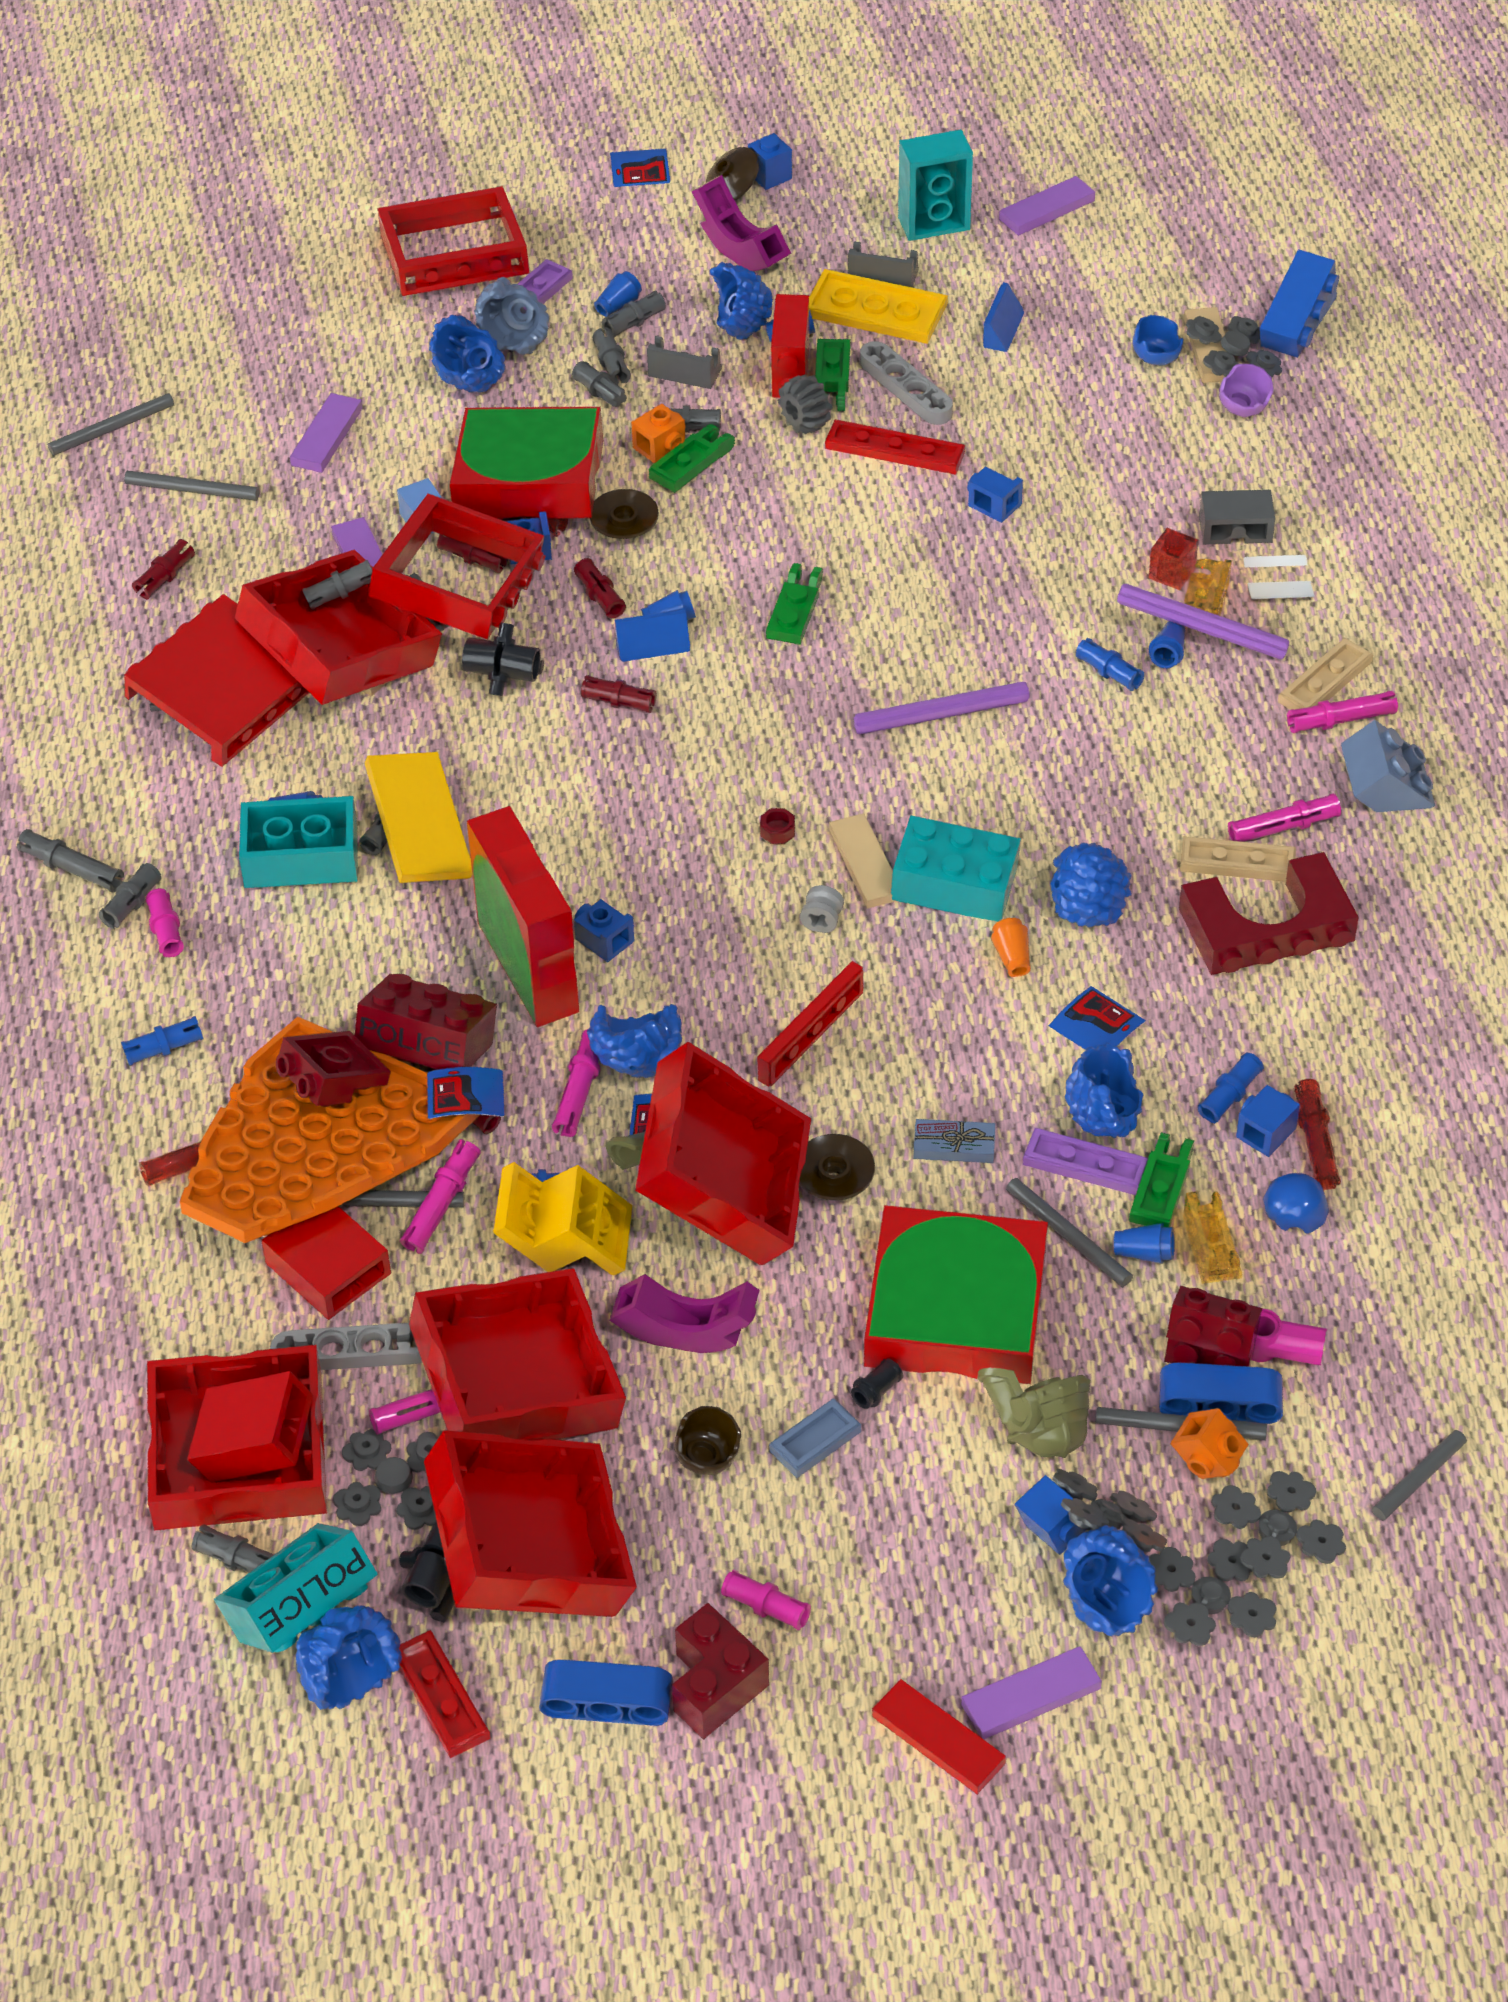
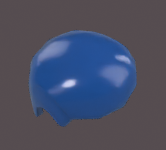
(1157, 340)
(1296, 1202)

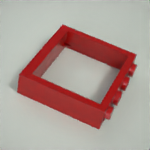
(454, 267)
(468, 527)

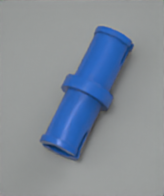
(1110, 664)
(162, 1040)
(1230, 1087)

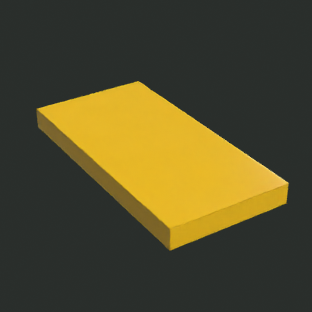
(876, 306)
(418, 817)

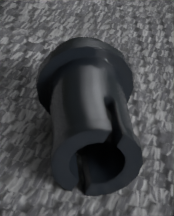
(869, 1390)

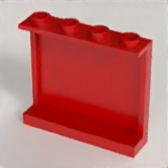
(216, 681)

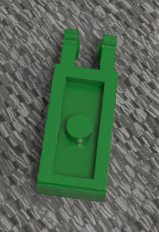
(834, 367)
(691, 458)
(794, 606)
(1161, 1184)

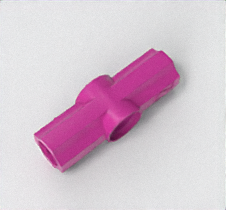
(1288, 1340)

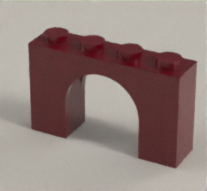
(1233, 942)

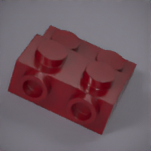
(330, 1066)
(1211, 1329)

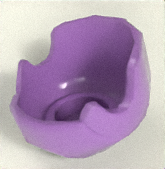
(1246, 390)

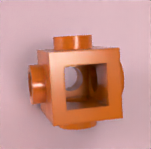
(657, 432)
(1209, 1444)

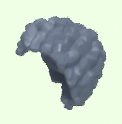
(503, 315)

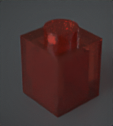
(1173, 558)

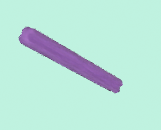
(1203, 621)
(941, 707)

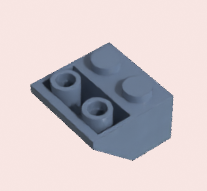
(1387, 770)

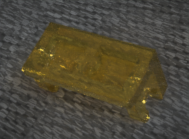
(1209, 590)
(1210, 1239)

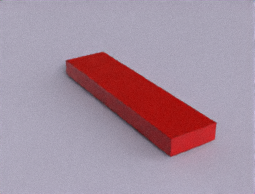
(895, 446)
(810, 1024)

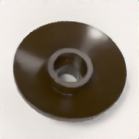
(738, 169)
(624, 514)
(836, 1155)

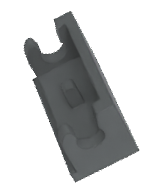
(882, 267)
(682, 366)

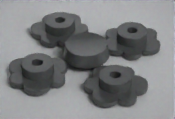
(1236, 342)
(391, 1477)
(1125, 1512)
(1277, 1526)
(1211, 1594)

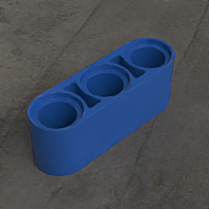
(1238, 1391)
(606, 1692)

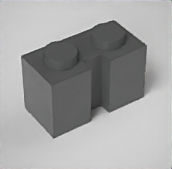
(1236, 515)

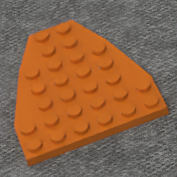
(287, 1160)

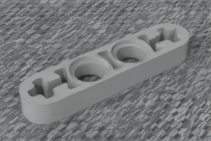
(900, 386)
(352, 1340)

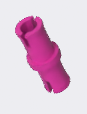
(164, 922)
(766, 1599)

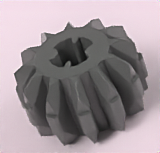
(804, 404)

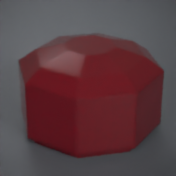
(777, 826)

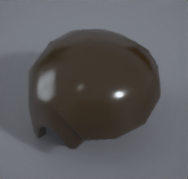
(707, 1440)

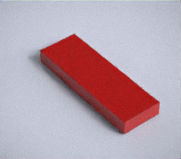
(441, 1695)
(939, 1736)

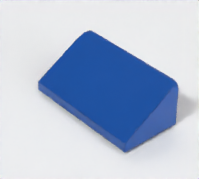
(1002, 320)
(652, 635)

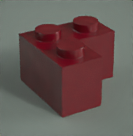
(722, 1673)

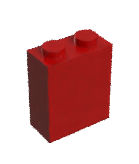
(789, 339)
(327, 1260)
(250, 1427)

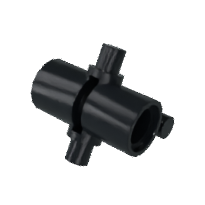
(502, 659)
(428, 1577)

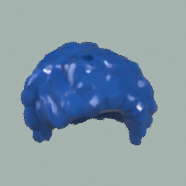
(742, 299)
(466, 355)
(1090, 885)
(635, 1044)
(1104, 1092)
(1109, 1580)
(346, 1656)

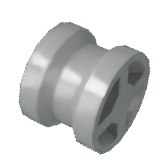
(821, 909)

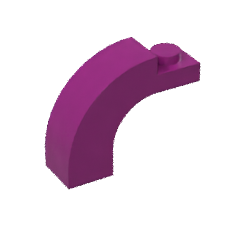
(733, 233)
(683, 1322)

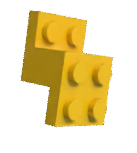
(563, 1219)

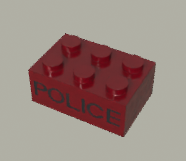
(425, 1023)

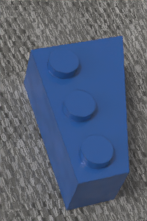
(1300, 304)

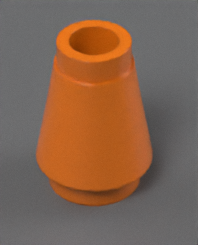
(1012, 945)

